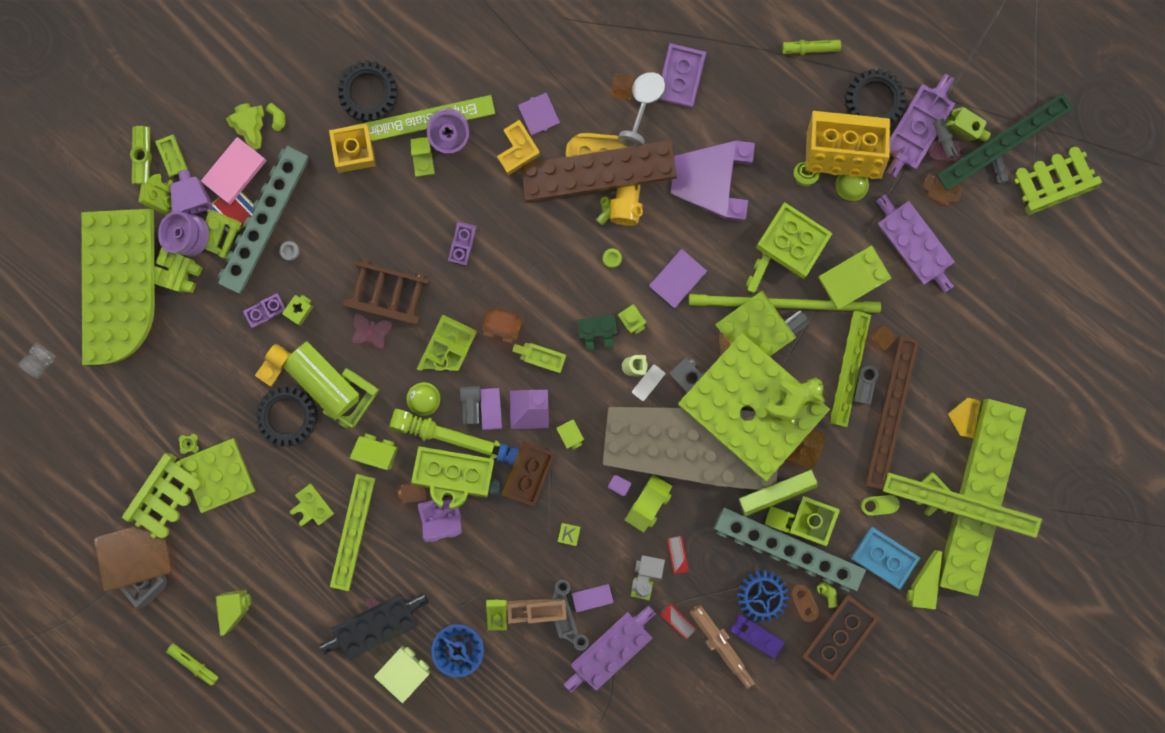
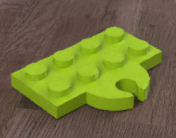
(452, 475)

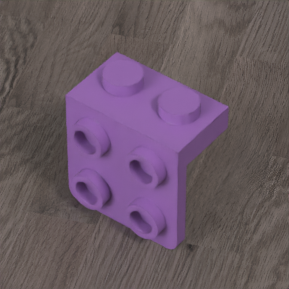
(439, 521)

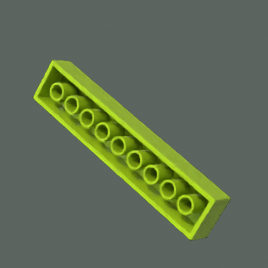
(984, 480)

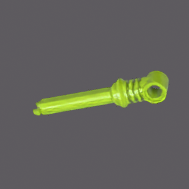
(403, 422)

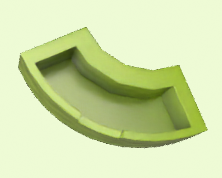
(647, 505)

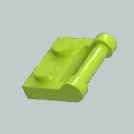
(216, 224)

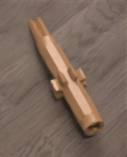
(718, 641)

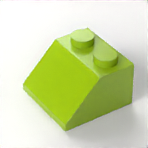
(374, 452)
(814, 521)
(231, 608)

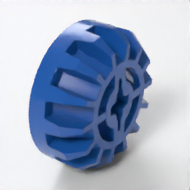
(469, 663)

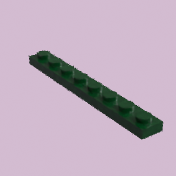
(1004, 142)

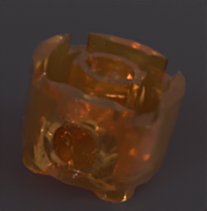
(502, 323)

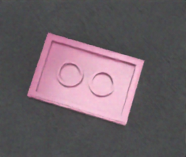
(233, 170)

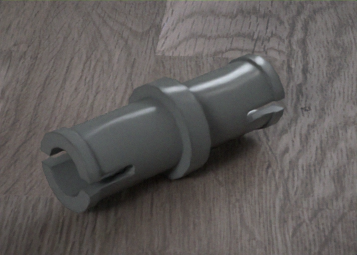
(945, 138)

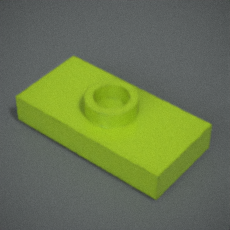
(171, 155)

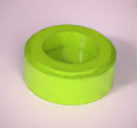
(612, 258)

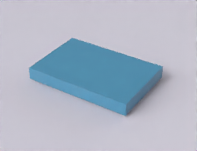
(885, 558)

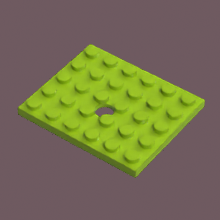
(750, 379)

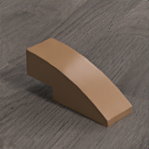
(536, 610)

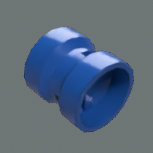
(512, 454)

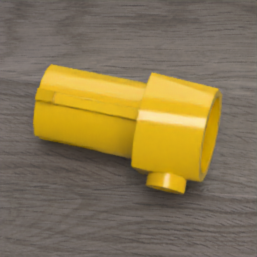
(626, 208)

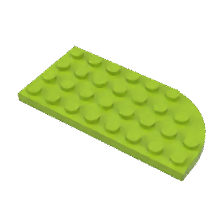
(116, 283)

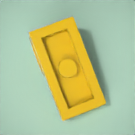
(273, 364)

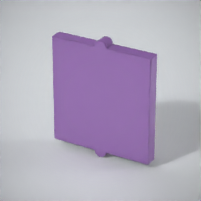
(538, 114)

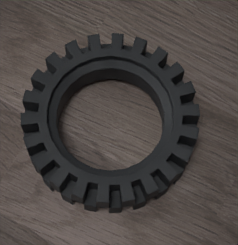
(357, 71)
(883, 78)
(264, 422)

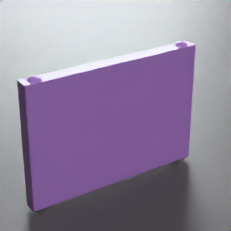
(677, 278)

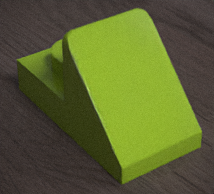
(422, 157)
(496, 614)

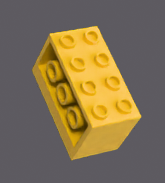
(847, 144)

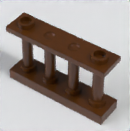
(373, 305)

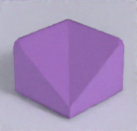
(619, 485)

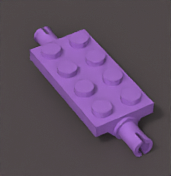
(915, 129)
(915, 243)
(611, 651)

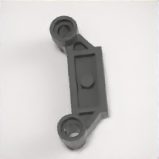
(567, 628)

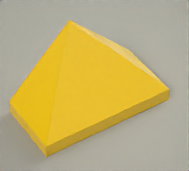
(965, 417)

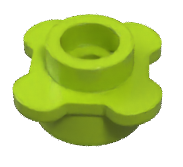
(184, 448)

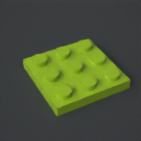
(794, 240)
(759, 323)
(221, 475)

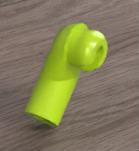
(278, 117)
(605, 215)
(830, 592)

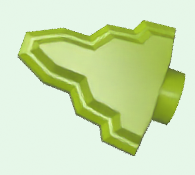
(248, 123)

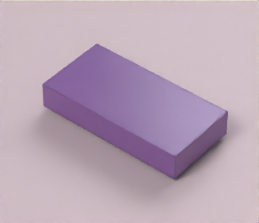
(592, 597)

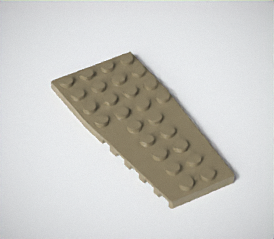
(676, 447)

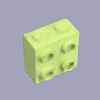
(403, 673)

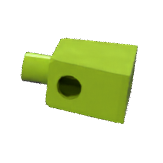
(967, 125)

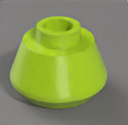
(803, 177)

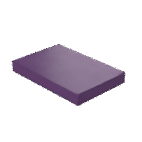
(682, 74)

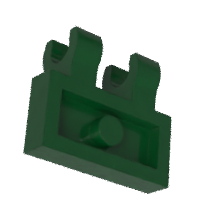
(597, 327)

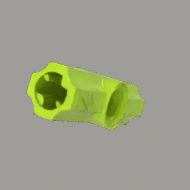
(140, 143)

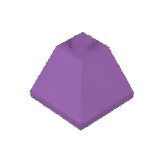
(529, 409)

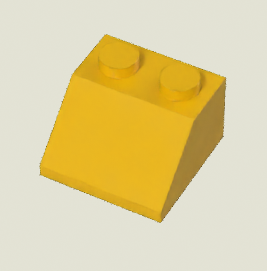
(352, 148)

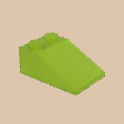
(854, 277)

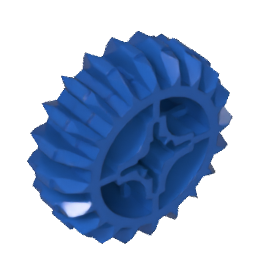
(754, 598)

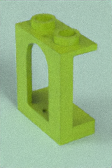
(372, 391)

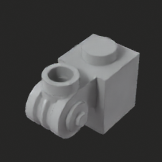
(648, 569)

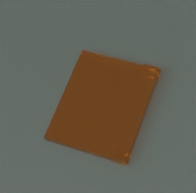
(131, 557)

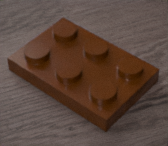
(528, 474)

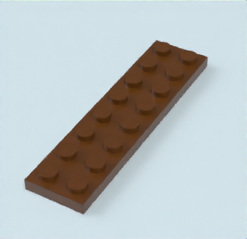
(599, 171)

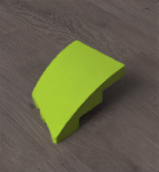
(447, 346)

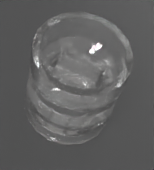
(37, 360)

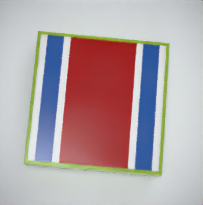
(239, 209)

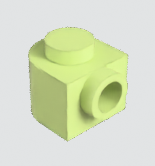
(635, 365)

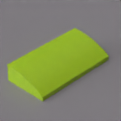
(778, 493)

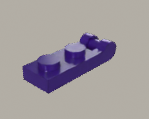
(757, 636)

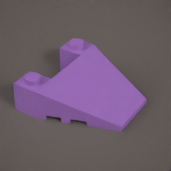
(706, 178)

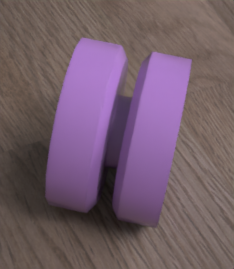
(450, 141)
(183, 233)

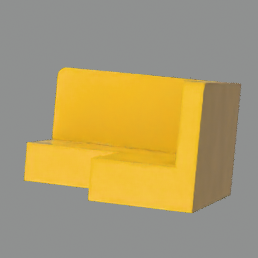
(522, 151)

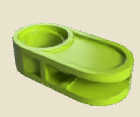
(883, 504)

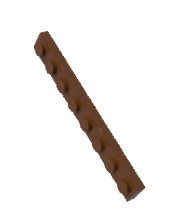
(892, 412)

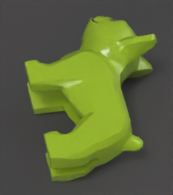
(796, 397)

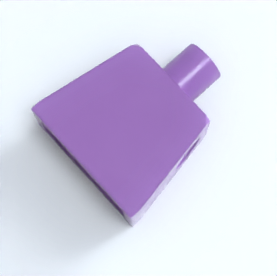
(189, 195)

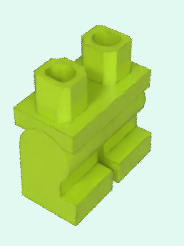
(178, 272)

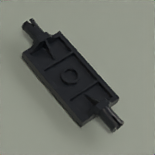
(375, 626)

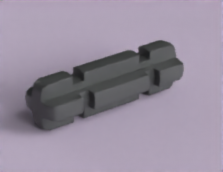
(999, 168)

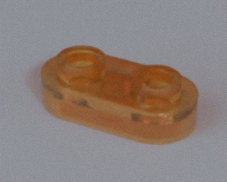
(804, 602)

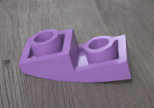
(462, 243)
(264, 311)
(490, 409)

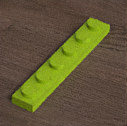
(850, 368)
(352, 532)

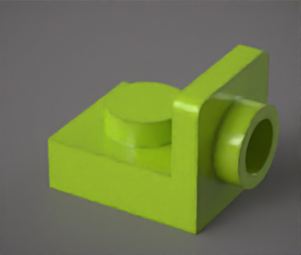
(632, 319)

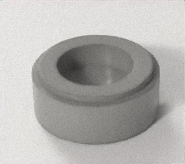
(289, 250)

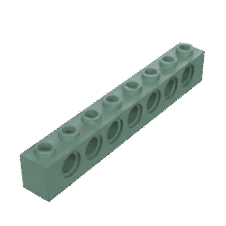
(238, 283)
(853, 572)

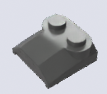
(144, 592)

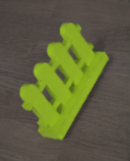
(1067, 182)
(157, 481)

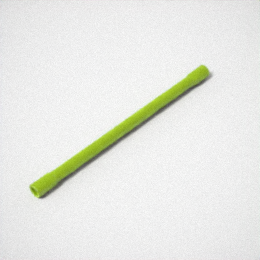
(865, 306)

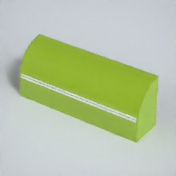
(321, 380)

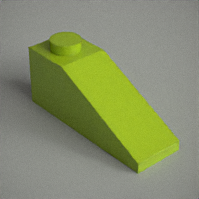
(925, 586)

